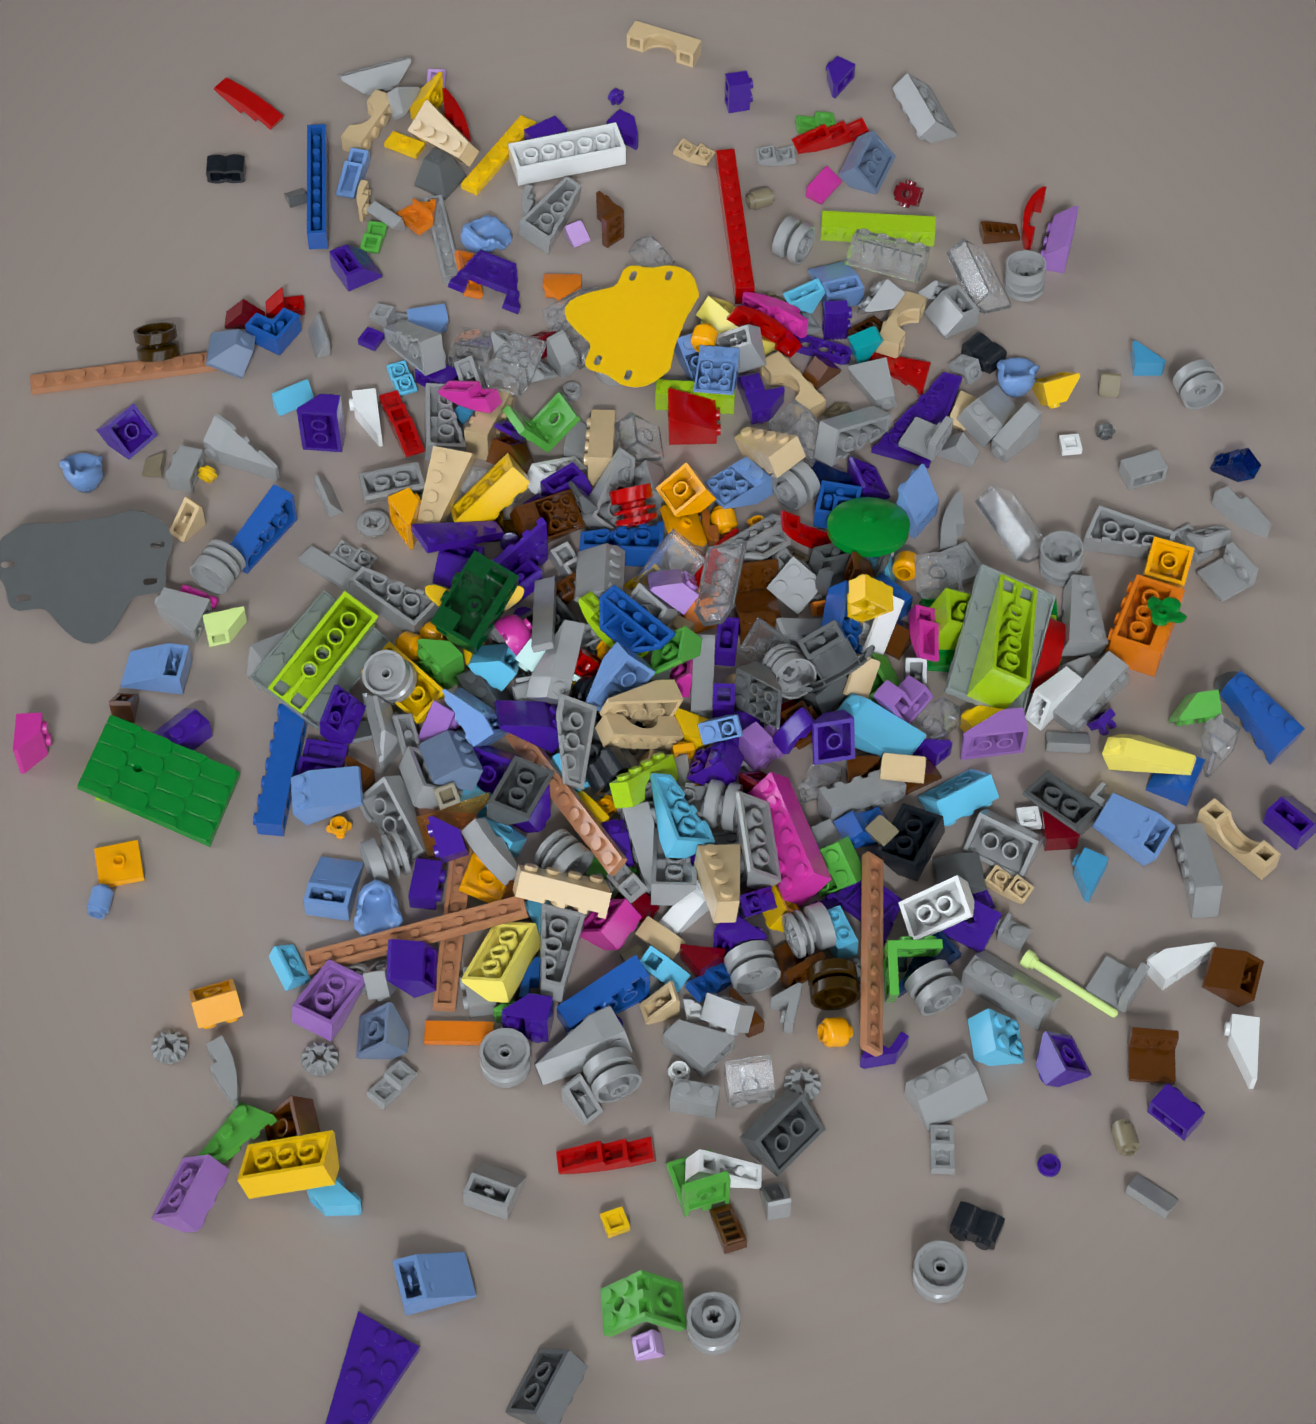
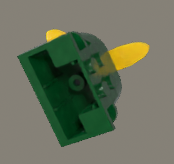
(474, 602)

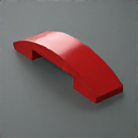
(1034, 204)
(770, 328)
(802, 533)
(1050, 653)

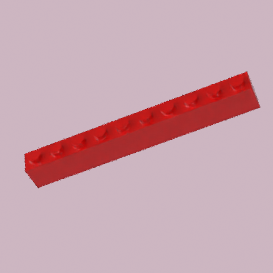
(734, 224)

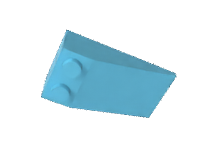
(880, 730)

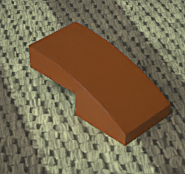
(710, 531)

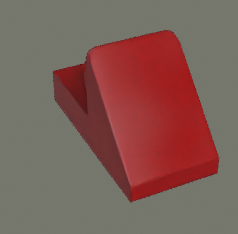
(278, 301)

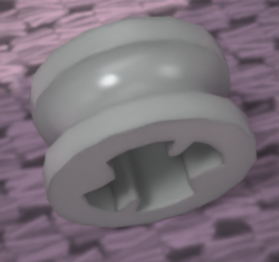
(575, 395)

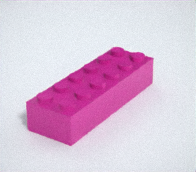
(798, 854)

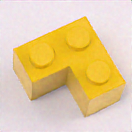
(868, 598)

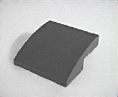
(964, 865)

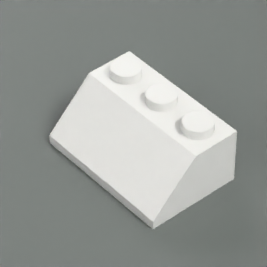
(879, 629)
(937, 907)

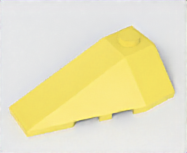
(1143, 754)

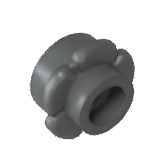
(1105, 431)

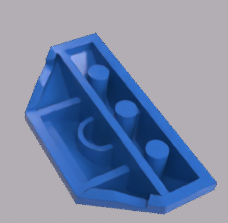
(630, 623)

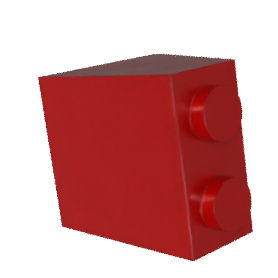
(692, 419)

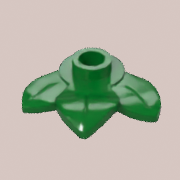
(1165, 611)

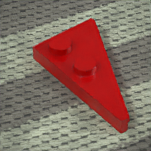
(907, 370)

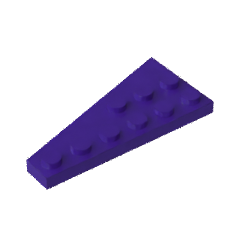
(931, 407)
(531, 547)
(369, 1372)

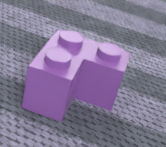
(905, 700)
(438, 720)
(758, 746)

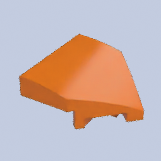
(419, 216)
(561, 285)

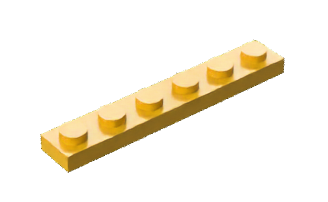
(495, 157)

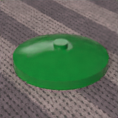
(868, 527)

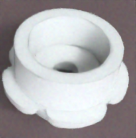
(679, 1066)

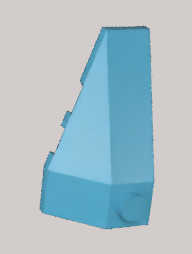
(677, 821)

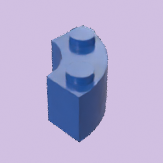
(855, 824)

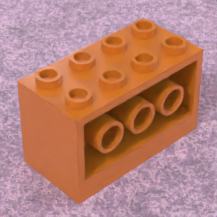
(1134, 635)

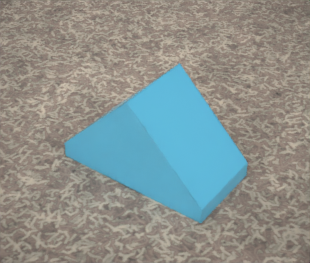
(806, 296)

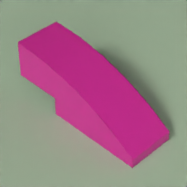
(471, 395)
(924, 632)

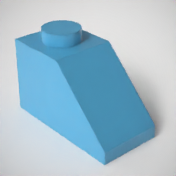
(1089, 871)

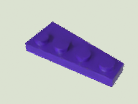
(451, 535)

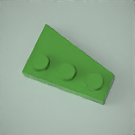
(239, 1127)

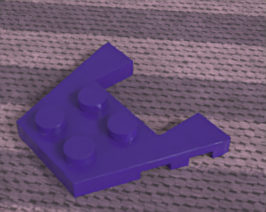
(493, 273)
(850, 901)

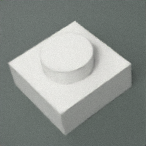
(1070, 444)
(1029, 817)

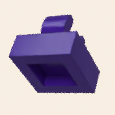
(1101, 720)

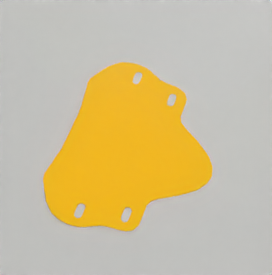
(635, 322)

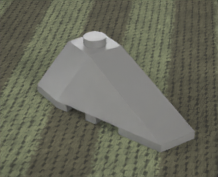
(595, 1034)

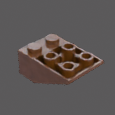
(557, 510)

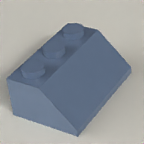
(867, 163)
(451, 759)

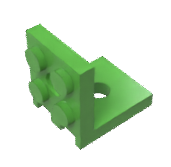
(542, 428)
(905, 948)
(698, 1193)
(642, 1302)

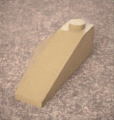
(646, 702)

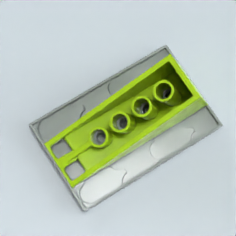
(999, 641)
(318, 652)

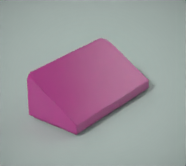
(823, 185)

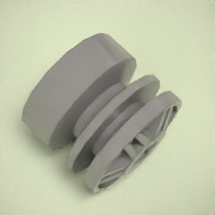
(1025, 275)
(1061, 557)
(217, 567)
(790, 669)
(564, 853)
(387, 857)
(809, 930)

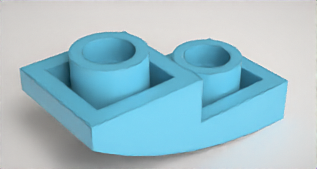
(401, 378)

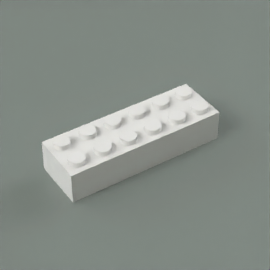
(567, 153)

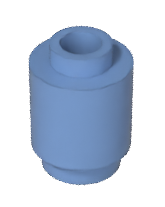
(99, 901)

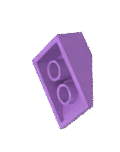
(996, 736)
(328, 1000)

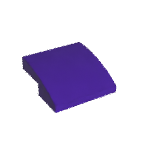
(321, 755)

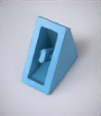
(1145, 361)

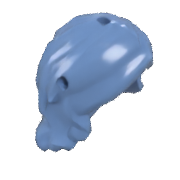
(485, 235)
(1016, 376)
(83, 471)
(376, 909)

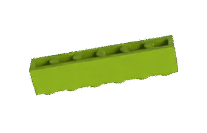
(843, 225)

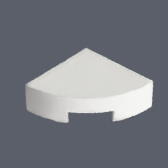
(692, 1010)

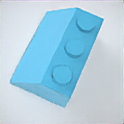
(960, 795)

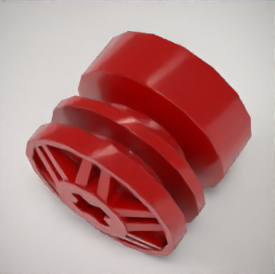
(633, 505)

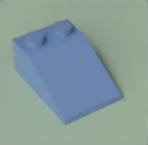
(618, 673)
(325, 793)

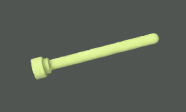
(1031, 961)

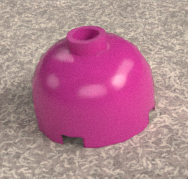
(514, 631)

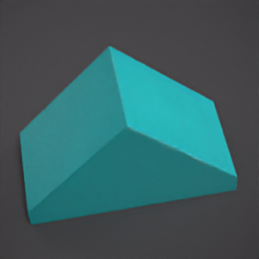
(865, 344)

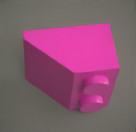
(31, 740)
(612, 931)

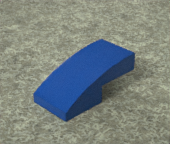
(531, 978)
(713, 981)

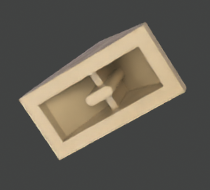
(188, 520)
(661, 1005)

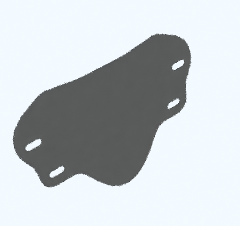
(85, 569)

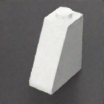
(1049, 696)

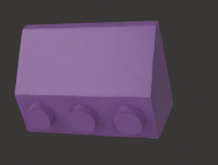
(1059, 240)
(675, 588)
(191, 1193)

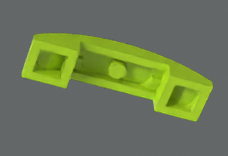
(591, 610)

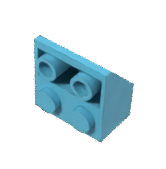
(495, 664)
(995, 1039)

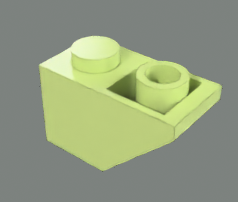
(224, 625)

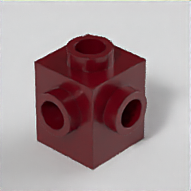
(914, 197)

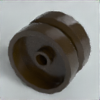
(157, 341)
(833, 984)

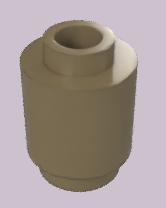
(760, 198)
(1125, 1137)

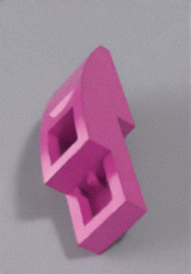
(779, 310)

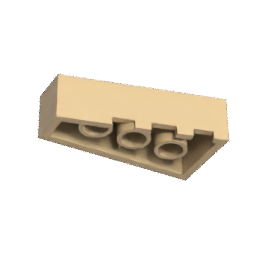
(438, 132)
(482, 430)
(599, 443)
(770, 449)
(443, 483)
(720, 879)
(562, 888)

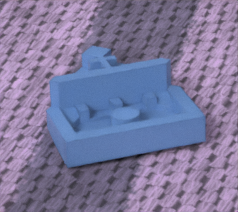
(430, 317)

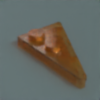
(455, 815)

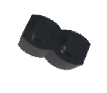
(225, 168)
(984, 350)
(605, 769)
(977, 1226)

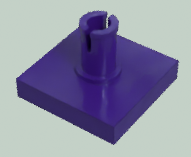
(976, 930)

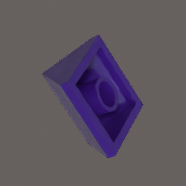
(868, 478)

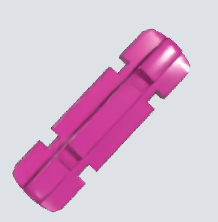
(187, 589)

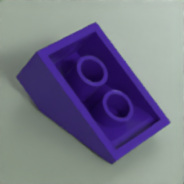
(529, 721)

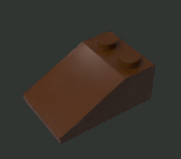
(754, 605)

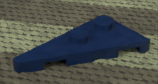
(948, 953)

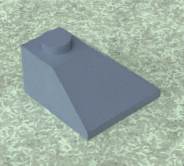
(230, 351)
(382, 1034)

